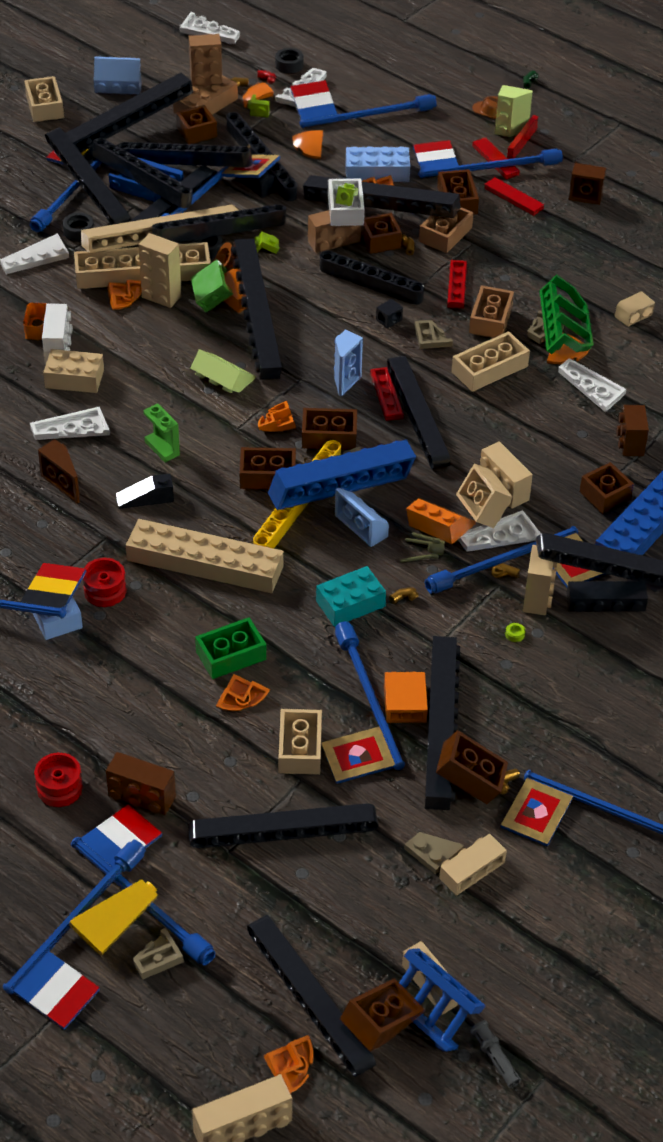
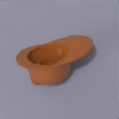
(487, 107)
(225, 257)

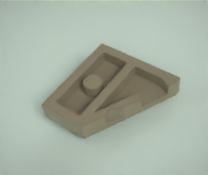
(432, 850)

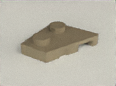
(536, 331)
(430, 335)
(158, 956)

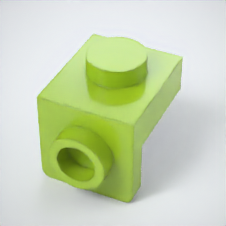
(258, 107)
(346, 193)
(267, 242)

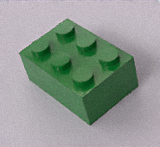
(230, 648)

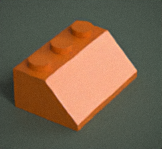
(438, 521)

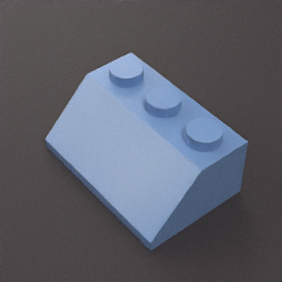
(117, 75)
(347, 360)
(360, 517)

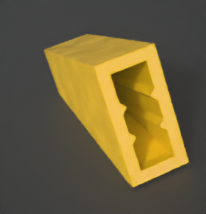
(111, 918)

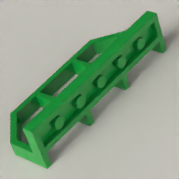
(553, 318)

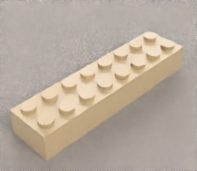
(123, 264)
(205, 555)

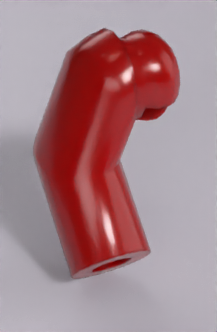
(271, 77)

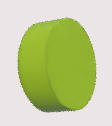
(515, 632)

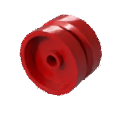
(104, 582)
(58, 779)

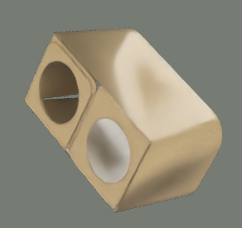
(634, 309)

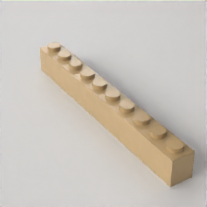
(134, 232)

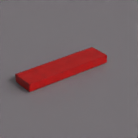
(523, 137)
(491, 153)
(514, 196)
(457, 284)
(386, 393)

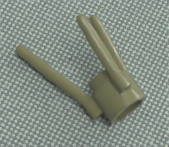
(435, 546)

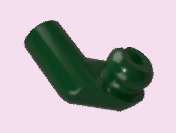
(532, 75)

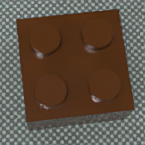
(196, 124)
(587, 183)
(381, 233)
(633, 430)
(606, 487)

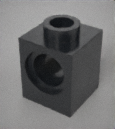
(389, 313)

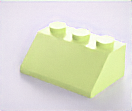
(512, 110)
(221, 372)

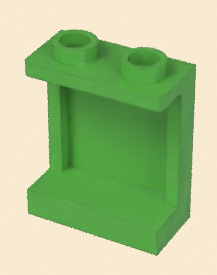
(210, 286)
(165, 434)

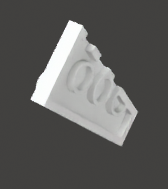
(200, 26)
(312, 75)
(38, 254)
(594, 386)
(76, 424)
(508, 531)

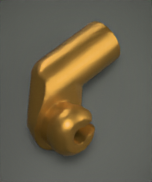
(241, 81)
(409, 244)
(504, 569)
(401, 593)
(510, 775)

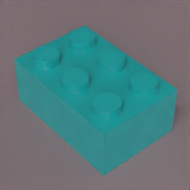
(350, 596)

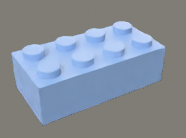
(378, 163)

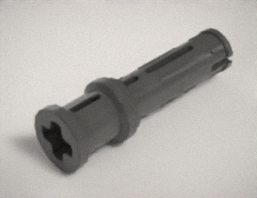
(490, 1045)

